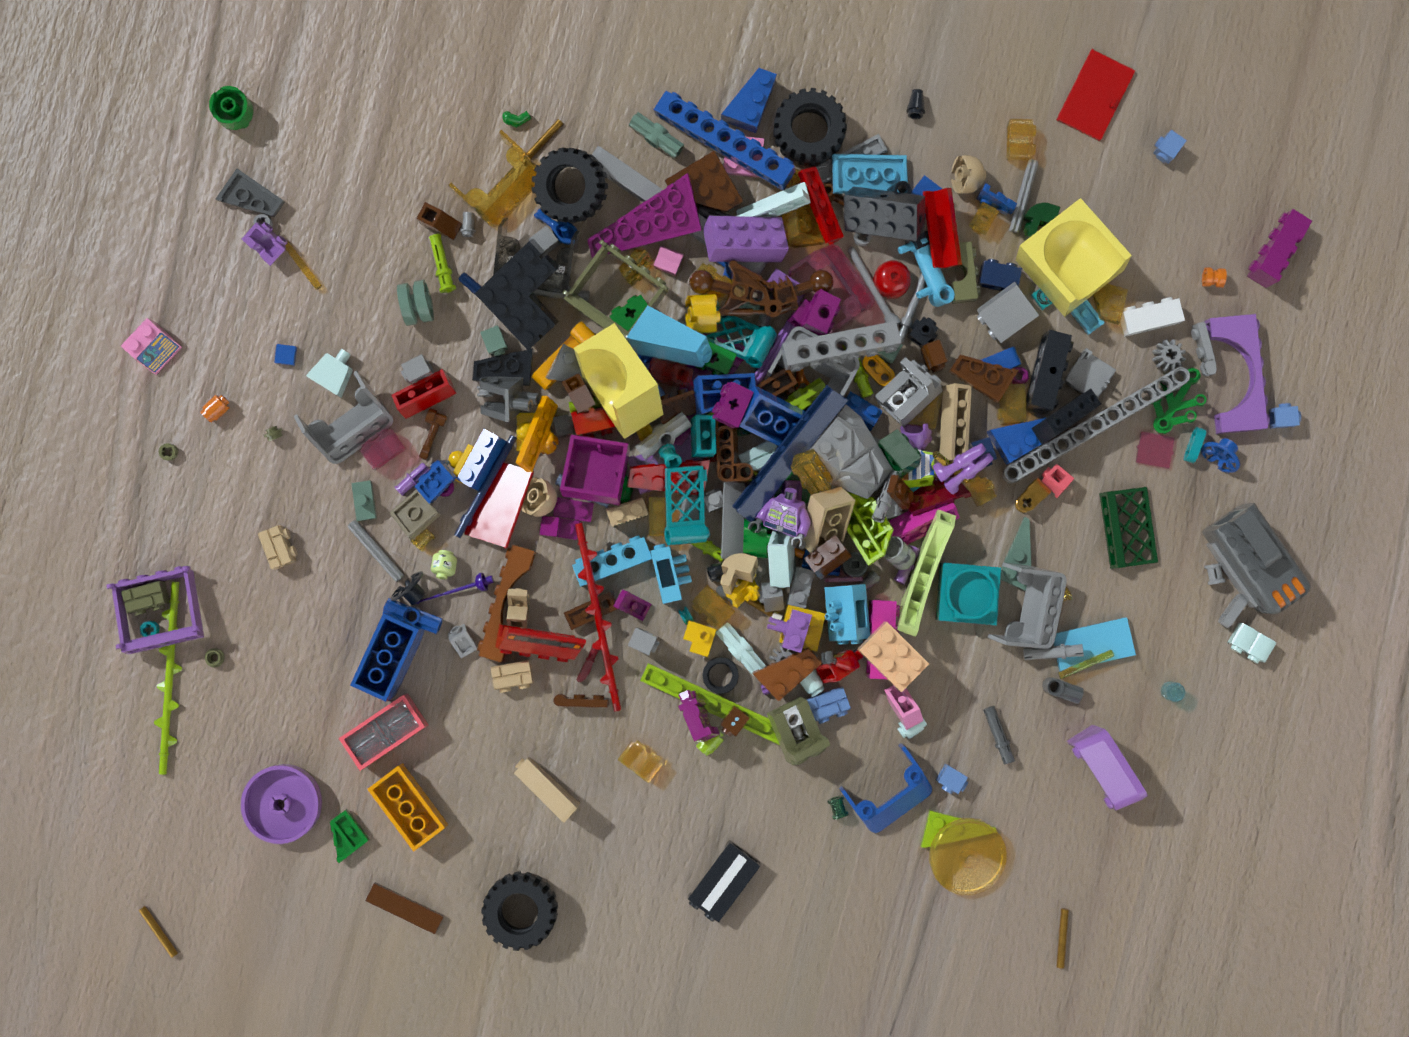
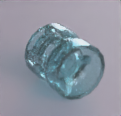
(1169, 692)

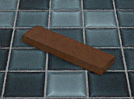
(404, 908)

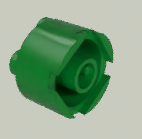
(231, 98)
(756, 543)

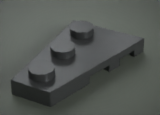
(250, 195)

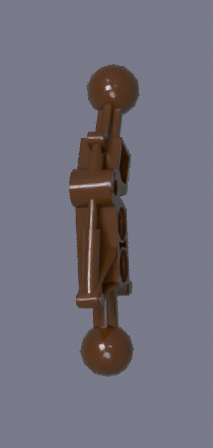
(783, 291)

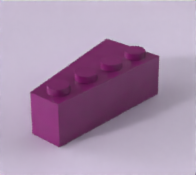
(1280, 247)

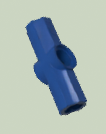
(424, 620)

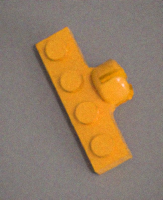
(539, 435)

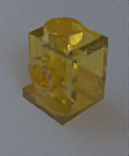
(988, 212)

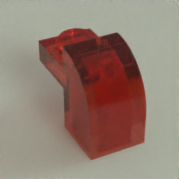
(670, 374)

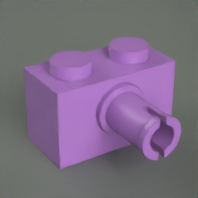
(793, 630)

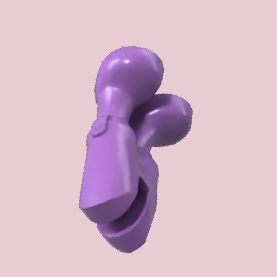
(966, 461)

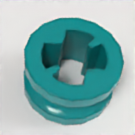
(686, 615)
(146, 624)

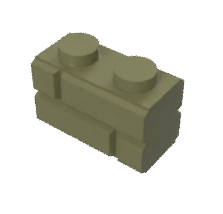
(146, 597)

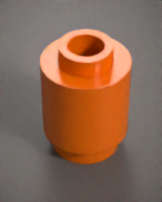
(215, 408)

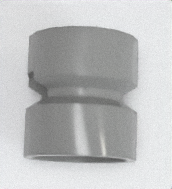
(899, 554)

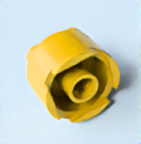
(702, 313)

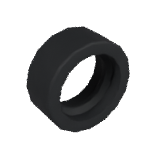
(724, 689)

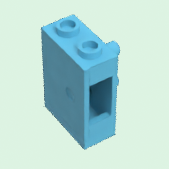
(667, 573)
(847, 613)

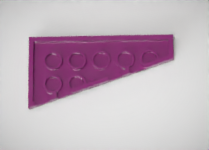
(657, 219)

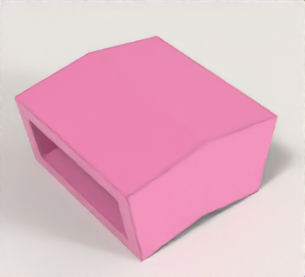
(668, 260)

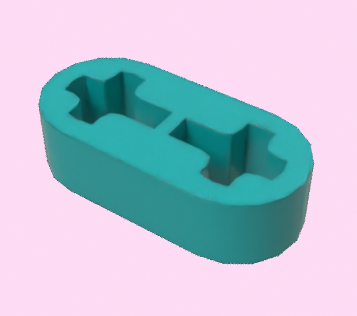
(1194, 445)

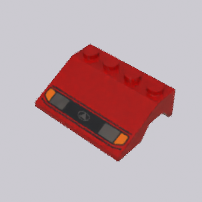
(538, 642)

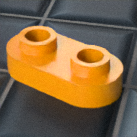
(878, 370)

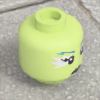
(443, 564)

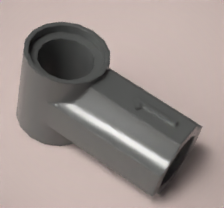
(1064, 690)

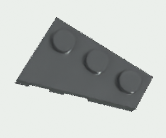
(564, 365)

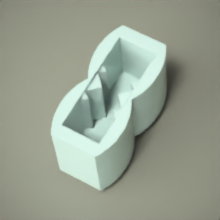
(1251, 642)

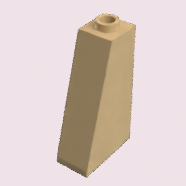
(546, 789)

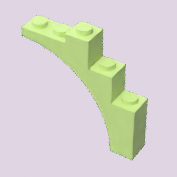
(924, 571)

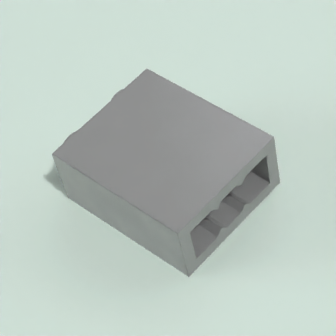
(1006, 313)

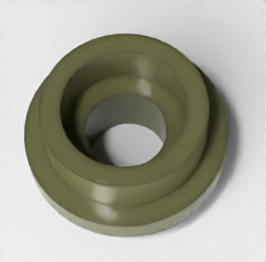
(273, 433)
(209, 660)

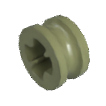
(174, 451)

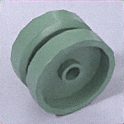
(415, 302)

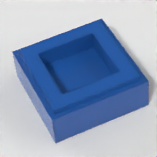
(285, 354)

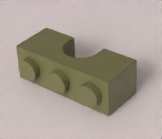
(967, 289)

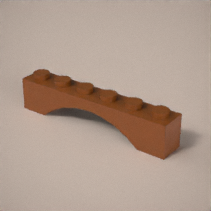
(518, 564)

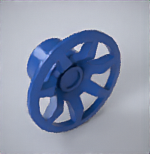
(1224, 453)

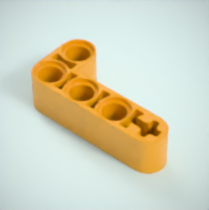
(578, 335)

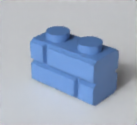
(829, 704)

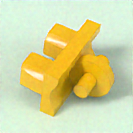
(745, 591)

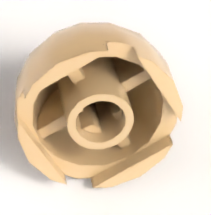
(968, 174)
(539, 498)

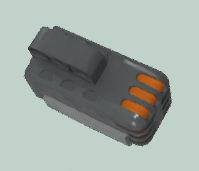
(1256, 560)

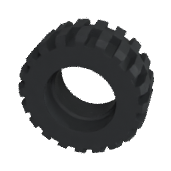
(809, 103)
(546, 178)
(508, 934)

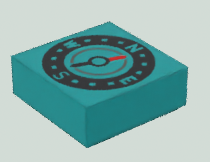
(1041, 299)

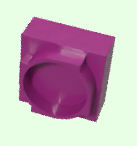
(595, 470)

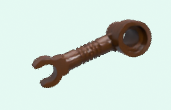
(436, 420)

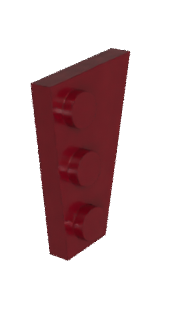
(928, 497)

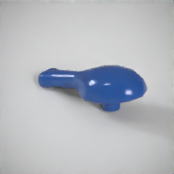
(562, 230)

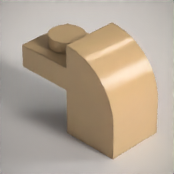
(738, 567)
(518, 607)

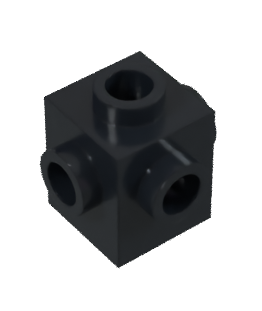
(918, 336)

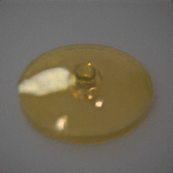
(967, 856)

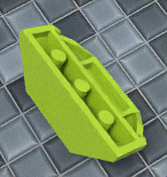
(868, 535)

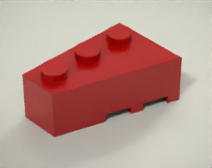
(592, 423)

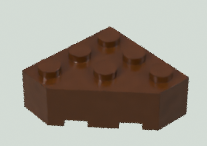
(710, 183)

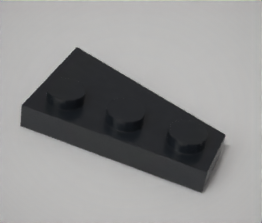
(510, 365)

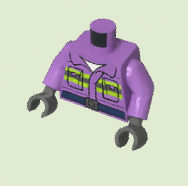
(786, 516)

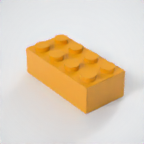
(407, 807)

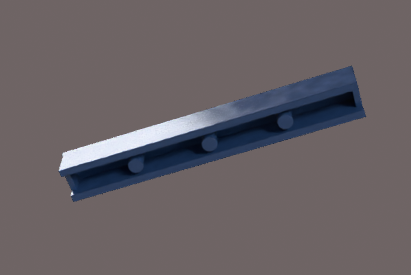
(797, 441)

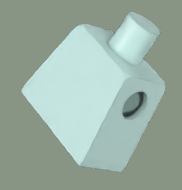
(332, 372)

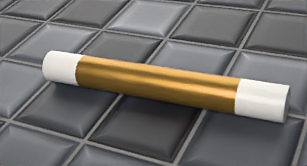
(759, 606)

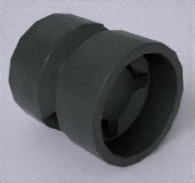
(854, 566)

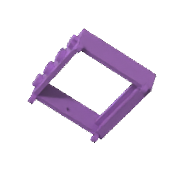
(163, 639)

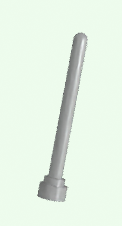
(889, 317)

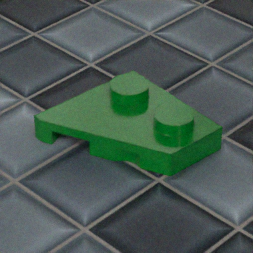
(347, 835)

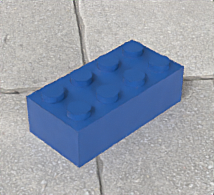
(770, 416)

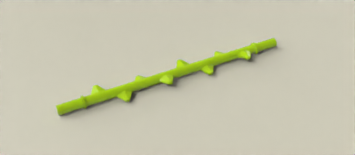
(167, 685)

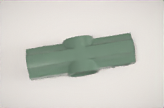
(656, 135)

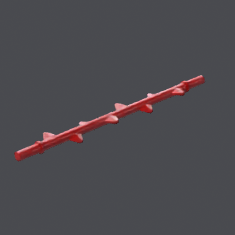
(594, 609)

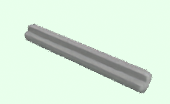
(1023, 197)
(375, 550)

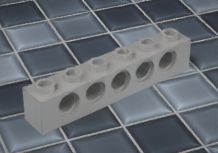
(886, 331)

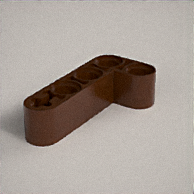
(733, 462)

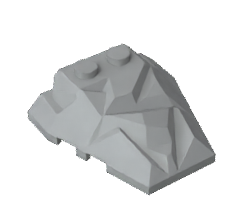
(852, 454)

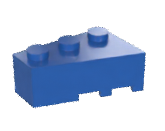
(751, 101)
(708, 389)
(1014, 440)

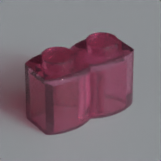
(382, 449)

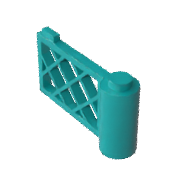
(757, 346)
(690, 530)

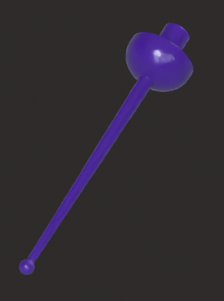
(481, 583)

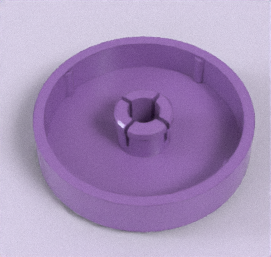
(261, 806)

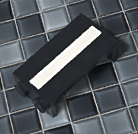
(723, 882)

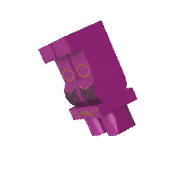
(696, 717)

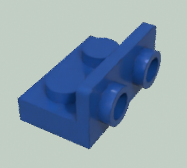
(434, 482)

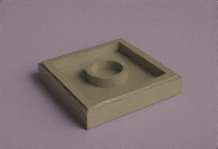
(414, 514)

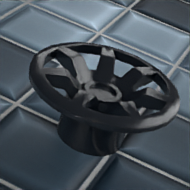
(412, 592)

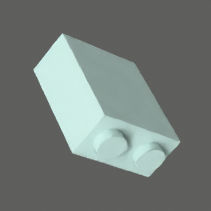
(781, 559)

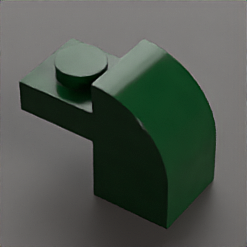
(1039, 215)

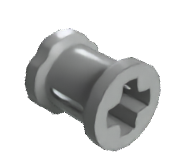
(1210, 569)

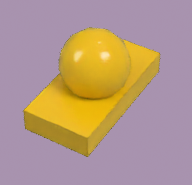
(523, 424)
(458, 458)

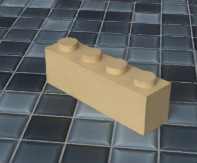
(955, 420)

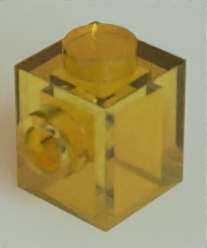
(981, 490)

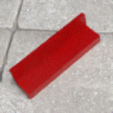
(821, 205)
(942, 228)

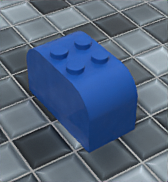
(387, 657)

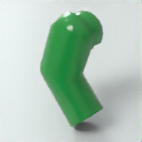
(514, 120)
(626, 492)

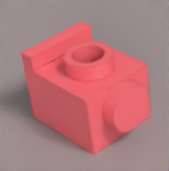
(1056, 479)

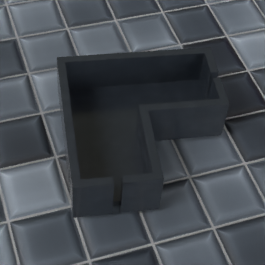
(511, 294)

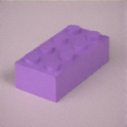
(745, 239)

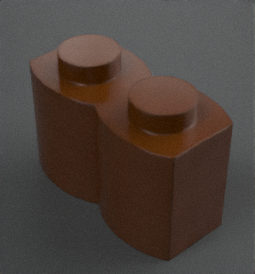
(934, 356)

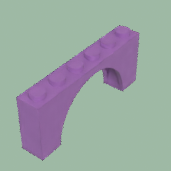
(1242, 334)

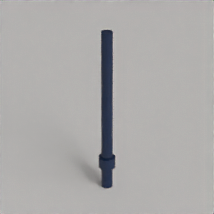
(467, 519)

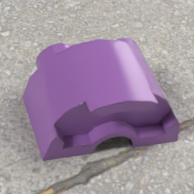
(265, 242)

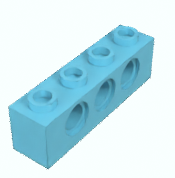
(642, 555)

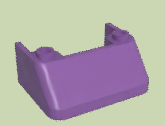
(1108, 766)

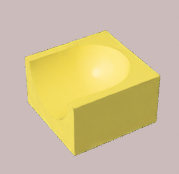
(1072, 257)
(619, 380)

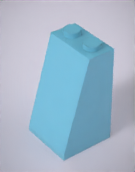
(668, 339)

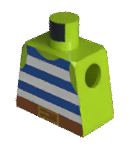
(923, 474)

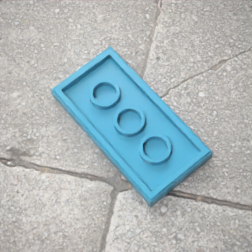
(867, 171)
(1097, 640)

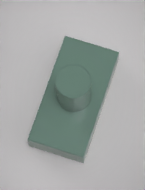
(364, 500)

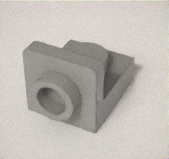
(462, 640)

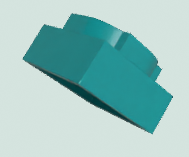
(968, 593)

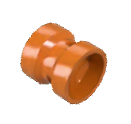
(1214, 277)

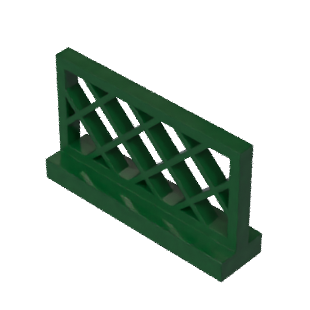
(1114, 533)

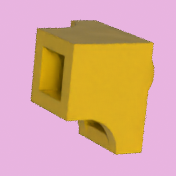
(700, 636)

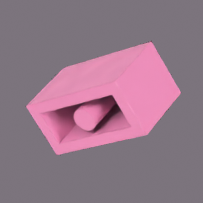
(904, 707)

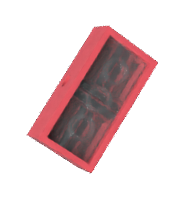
(383, 731)

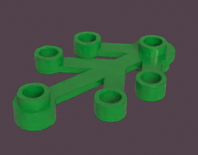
(1176, 404)

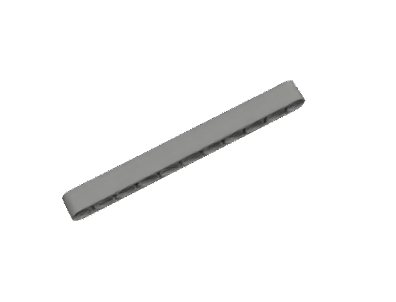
(644, 189)
(1103, 420)

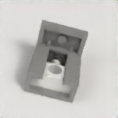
(900, 388)

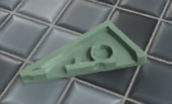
(1018, 554)

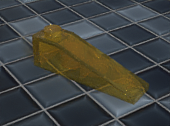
(800, 223)

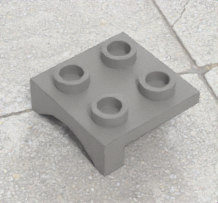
(1089, 373)

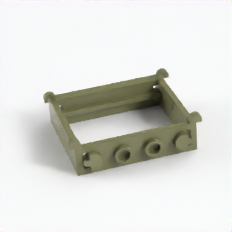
(593, 313)

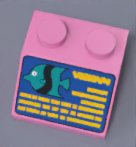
(151, 346)

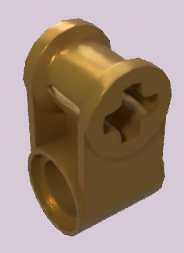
(1034, 494)

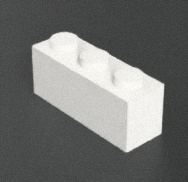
(1151, 316)

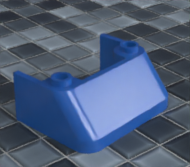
(917, 790)

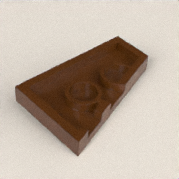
(984, 377)

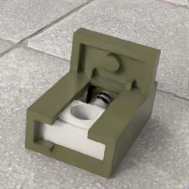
(803, 746)

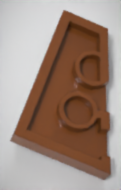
(786, 674)

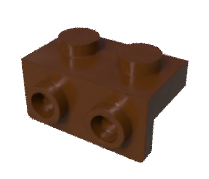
(676, 404)

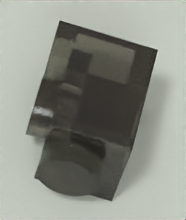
(564, 426)

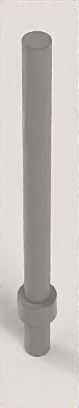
(907, 321)

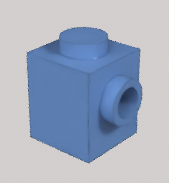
(1168, 146)
(1284, 416)
(952, 779)

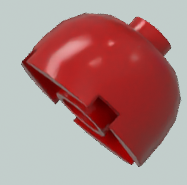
(892, 279)

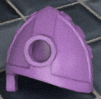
(917, 435)

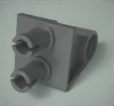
(515, 397)

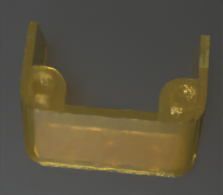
(507, 192)

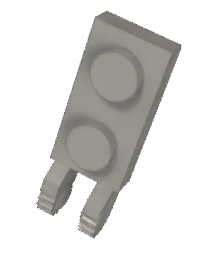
(1204, 350)

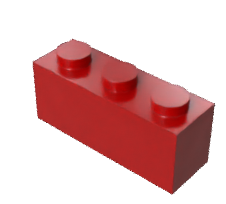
(424, 394)

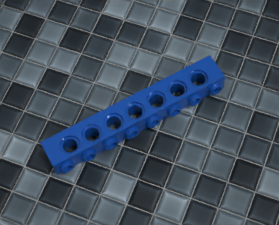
(672, 101)

